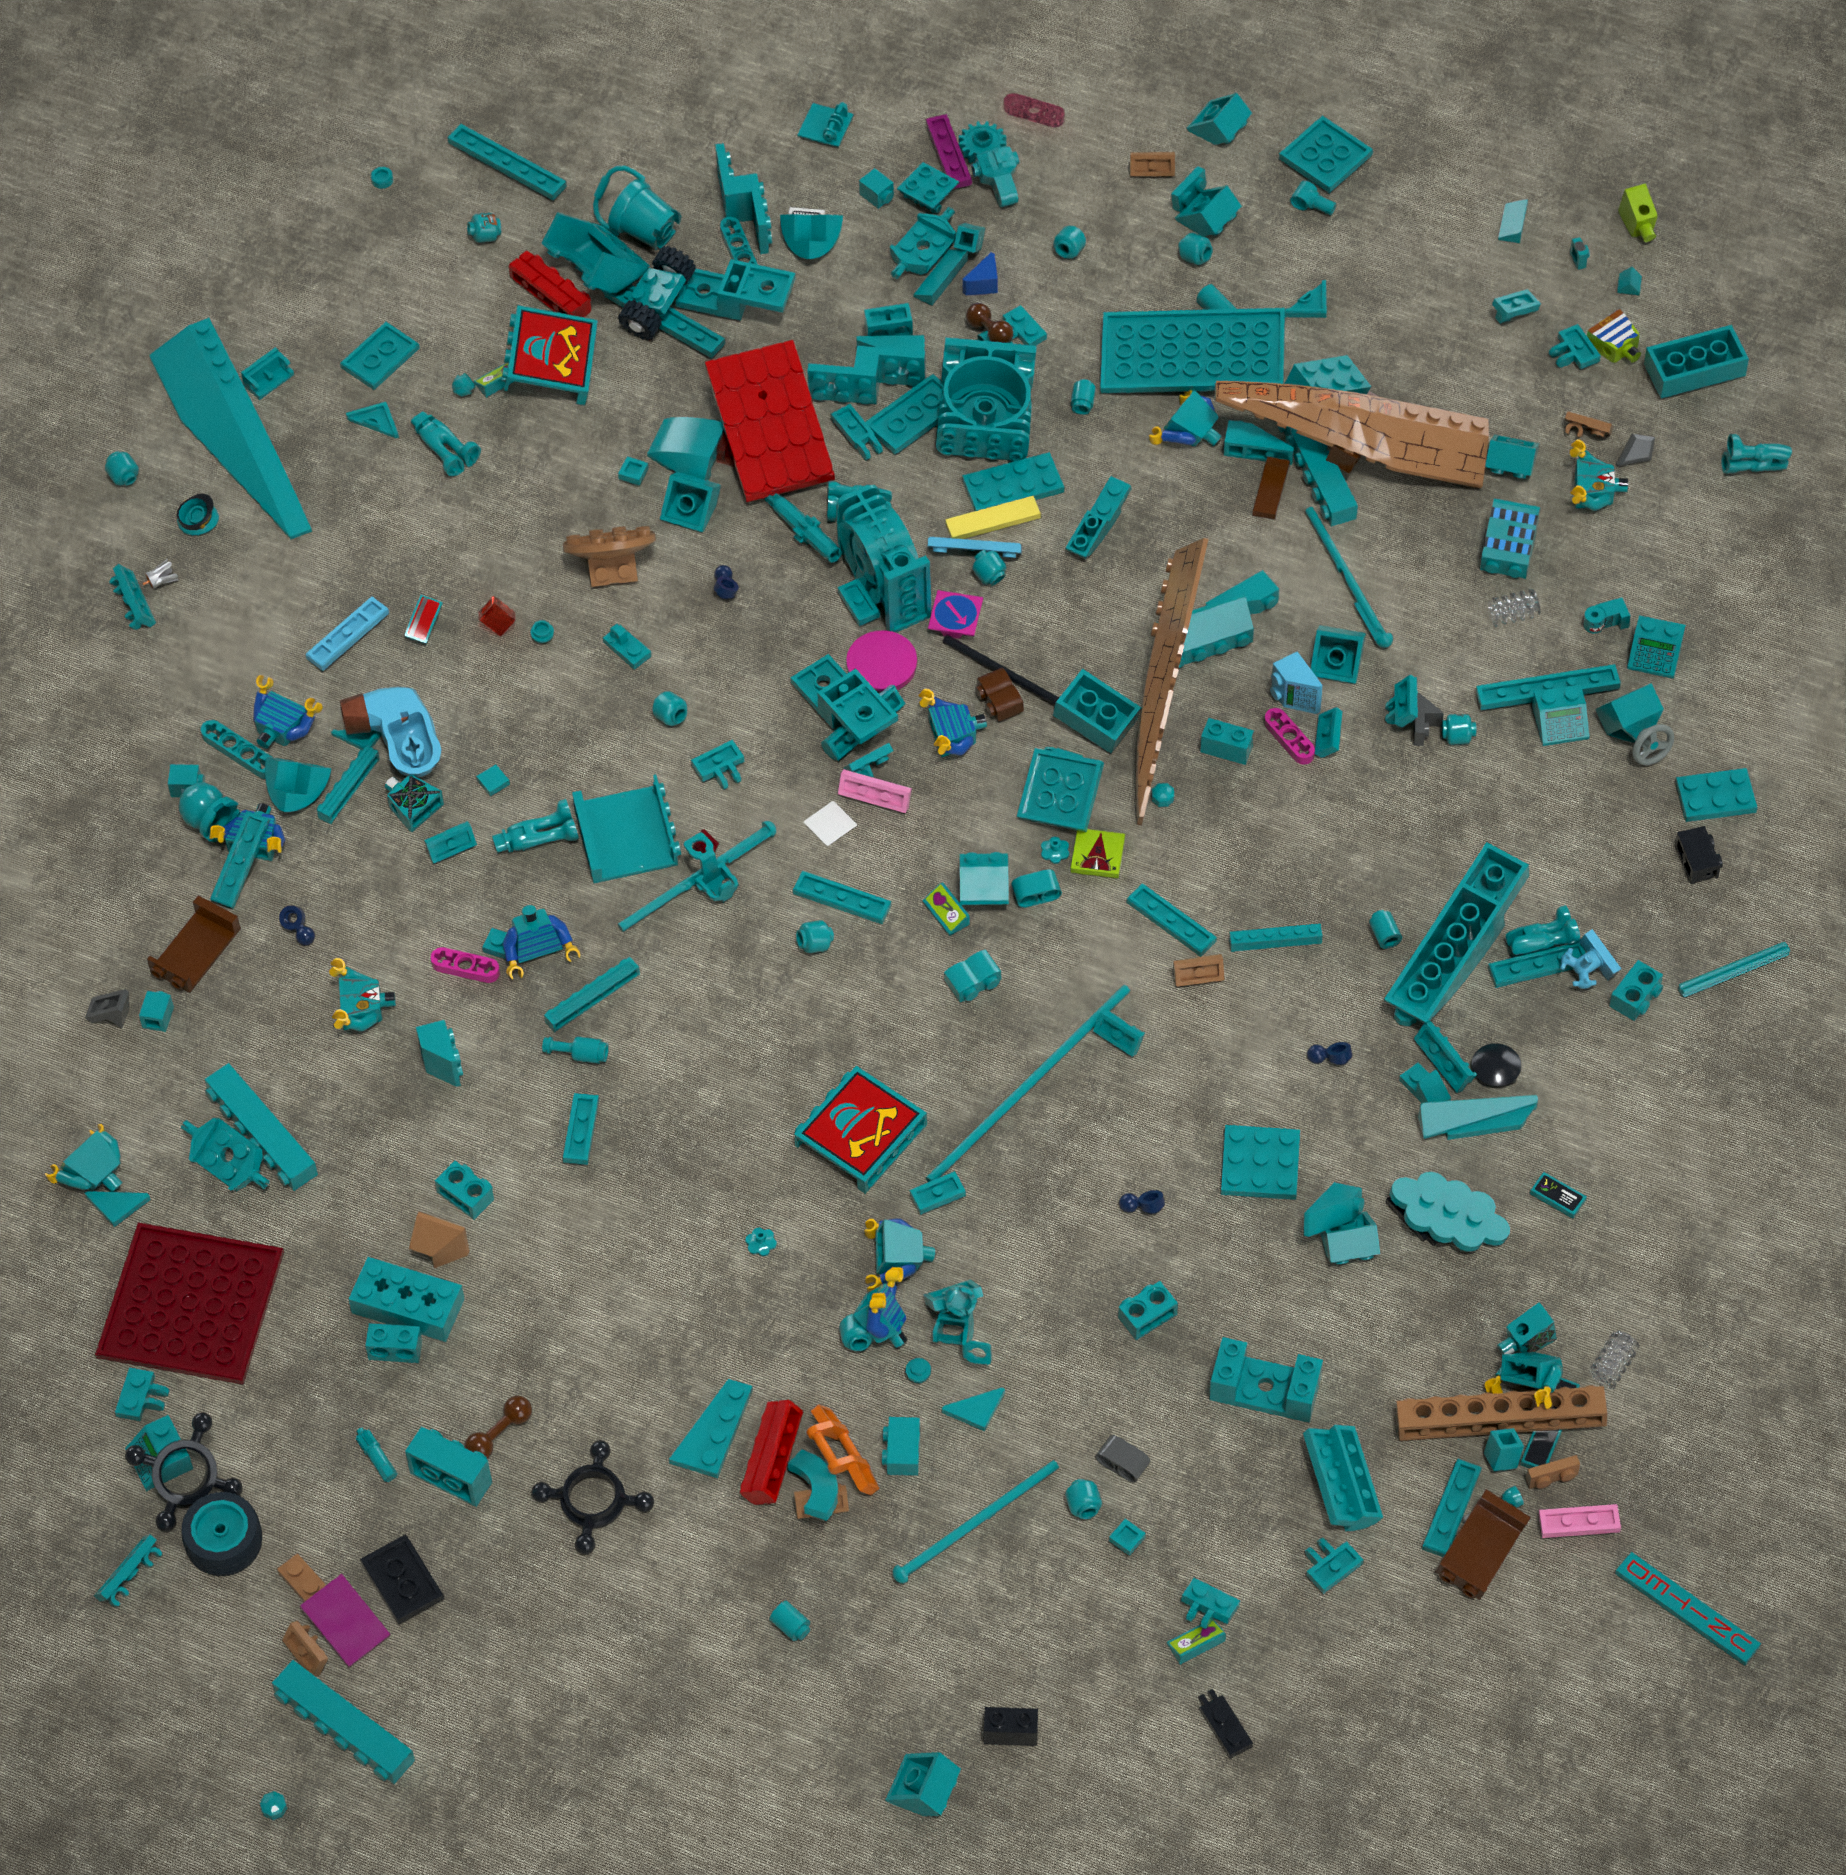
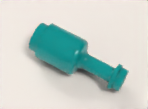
(581, 1049)

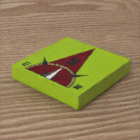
(1098, 853)

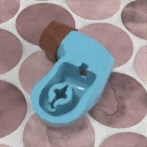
(403, 725)

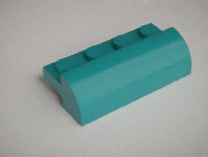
(1343, 1477)

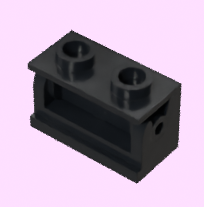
(1698, 854)
(1011, 1726)

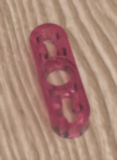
(1026, 102)

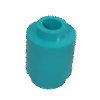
(1083, 396)

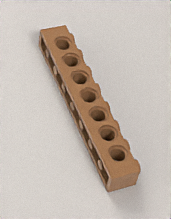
(1487, 1404)

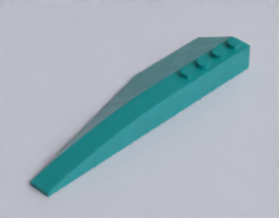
(223, 418)

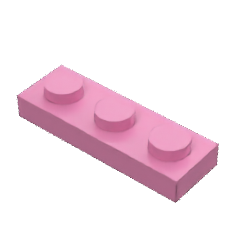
(874, 791)
(1579, 1521)

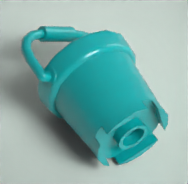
(637, 211)

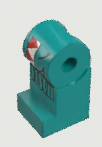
(1606, 615)

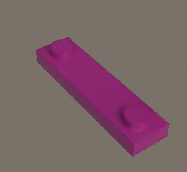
(948, 149)

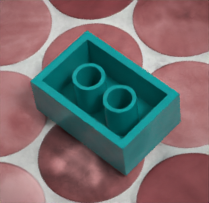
(1329, 373)
(1096, 711)
(449, 1466)

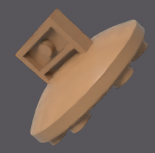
(610, 553)

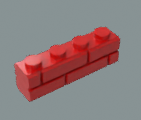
(549, 286)
(771, 1452)

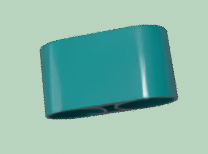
(1036, 888)

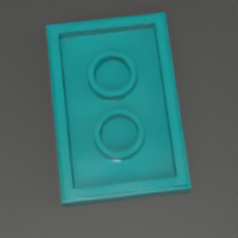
(379, 355)

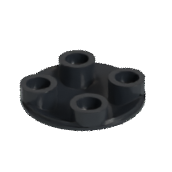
(1496, 1065)

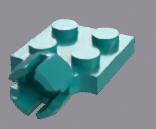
(957, 1298)

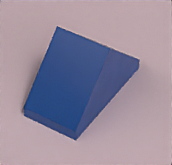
(982, 278)

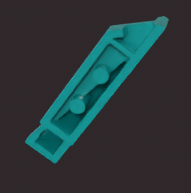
(1475, 1116)

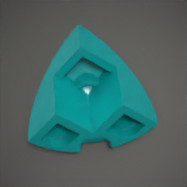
(811, 234)
(294, 783)

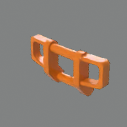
(858, 1467)

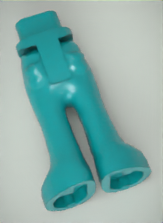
(435, 434)
(526, 835)

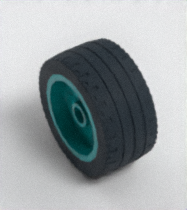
(221, 1533)

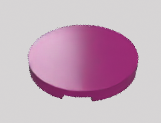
(883, 659)

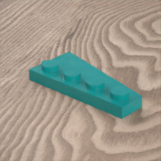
(713, 1433)

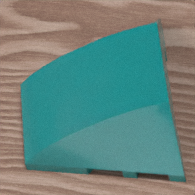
(687, 445)

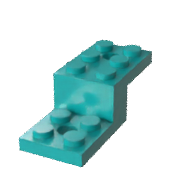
(743, 198)
(736, 289)
(863, 380)
(844, 699)

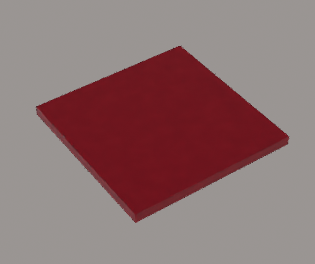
(190, 1303)

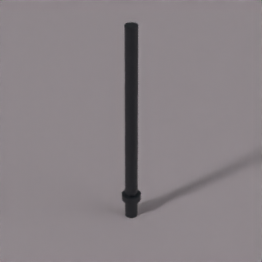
(993, 665)

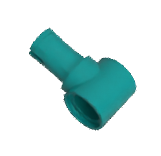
(1308, 197)

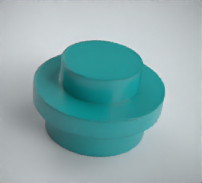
(542, 631)
(918, 1370)

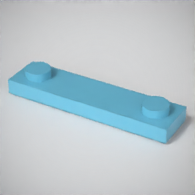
(1007, 549)
(347, 633)

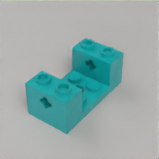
(1238, 1377)

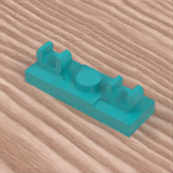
(132, 597)
(1444, 1056)
(127, 1570)

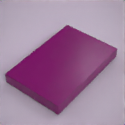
(345, 1620)

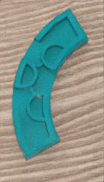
(823, 1484)

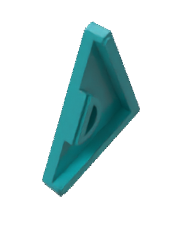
(1310, 305)
(376, 418)
(358, 740)
(117, 1205)
(977, 1409)

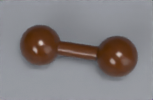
(979, 316)
(515, 1410)

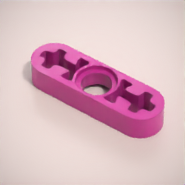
(1290, 746)
(458, 957)

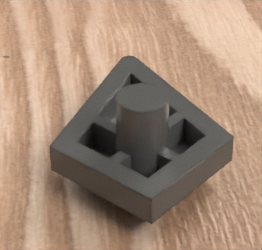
(1638, 449)

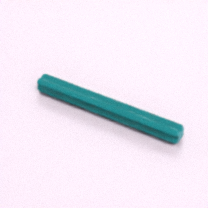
(1734, 969)

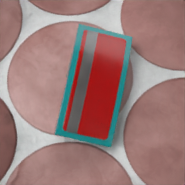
(423, 619)

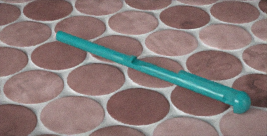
(1362, 605)
(768, 830)
(901, 1574)

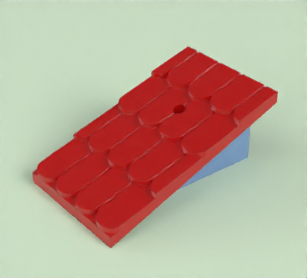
(770, 420)

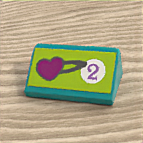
(491, 382)
(946, 909)
(1196, 1641)

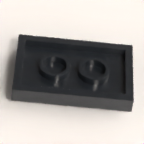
(402, 1579)

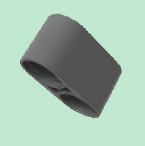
(1122, 1458)

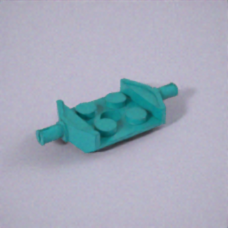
(928, 231)
(209, 1149)

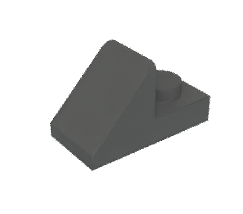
(1427, 716)
(109, 1006)

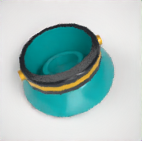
(197, 515)

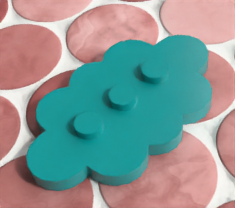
(1449, 1211)

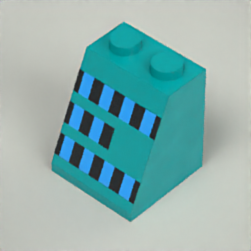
(1510, 538)

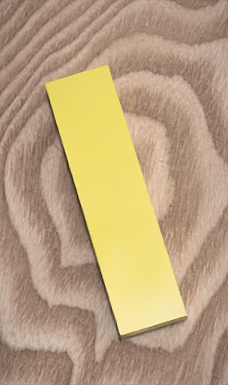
(993, 518)

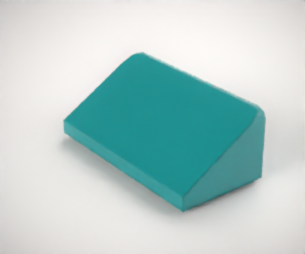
(1513, 221)

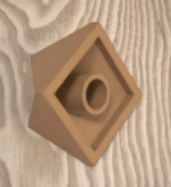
(439, 1239)

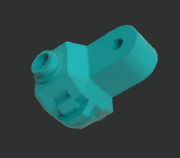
(996, 169)

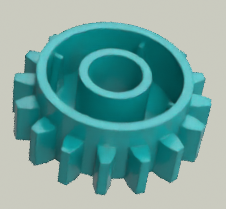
(980, 139)

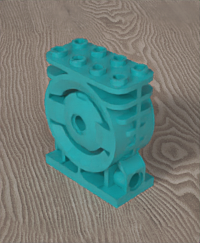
(995, 397)
(884, 557)

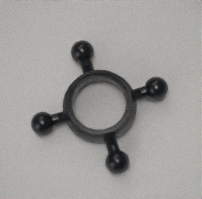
(136, 1455)
(585, 1542)

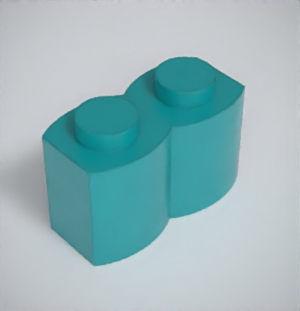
(972, 976)

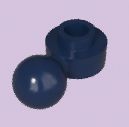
(725, 586)
(304, 934)
(1336, 1053)
(1149, 1202)

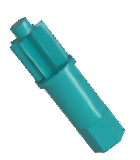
(376, 1455)

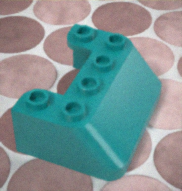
(596, 252)

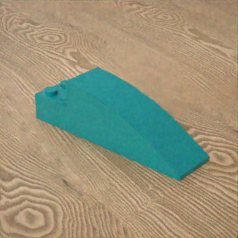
(1459, 934)

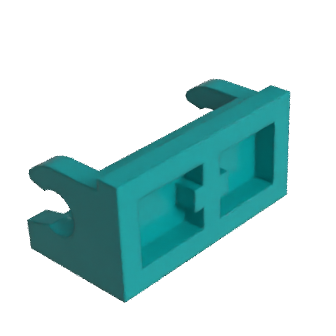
(267, 373)

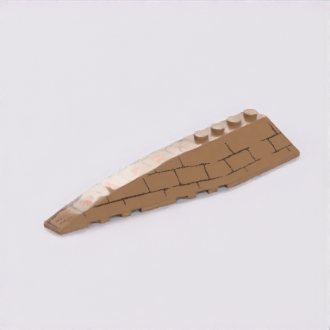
(1383, 430)
(1165, 658)

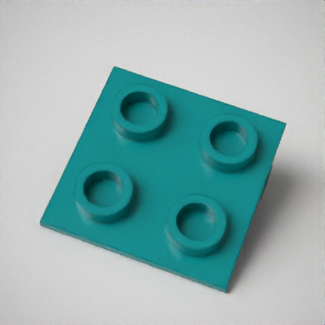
(826, 124)
(927, 187)

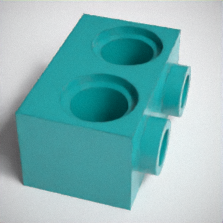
(889, 320)
(1633, 989)
(460, 1193)
(1152, 1314)
(393, 1343)

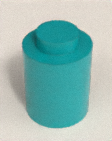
(1385, 929)
(790, 1621)

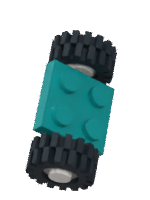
(656, 292)

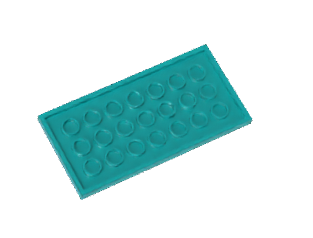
(1191, 349)

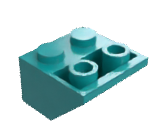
(440, 1052)

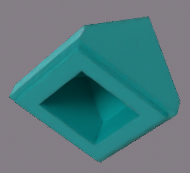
(1629, 282)

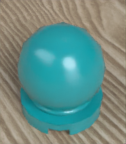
(206, 806)

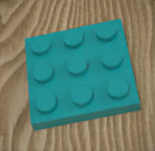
(1325, 154)
(1060, 789)
(1260, 1162)

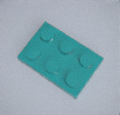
(1716, 794)

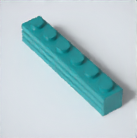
(348, 784)
(1275, 937)

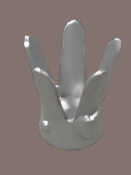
(160, 575)

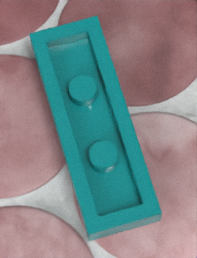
(581, 1129)

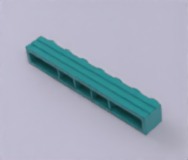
(591, 994)

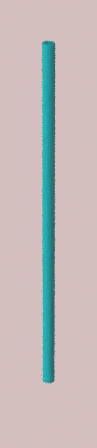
(1007, 1104)

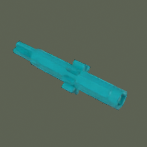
(805, 527)

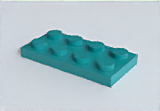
(908, 415)
(1014, 481)

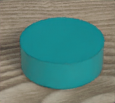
(382, 177)

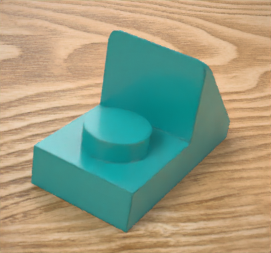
(1425, 1085)

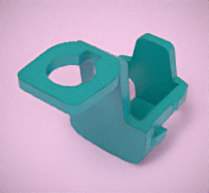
(712, 873)
(964, 1338)

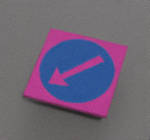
(955, 614)

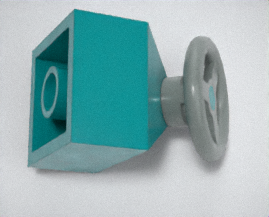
(1635, 720)

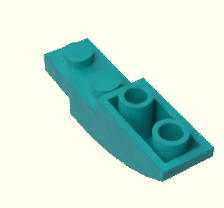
(1099, 519)

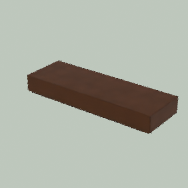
(1271, 487)

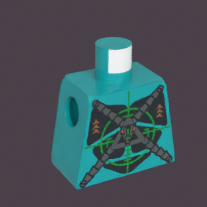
(413, 800)
(1529, 1332)

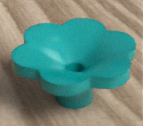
(1055, 850)
(761, 1241)

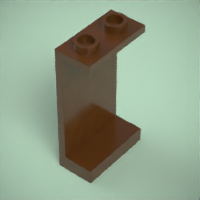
(196, 945)
(1482, 1545)

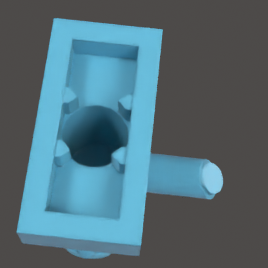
(1595, 957)

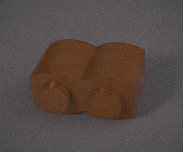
(999, 694)

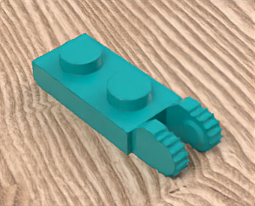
(856, 430)

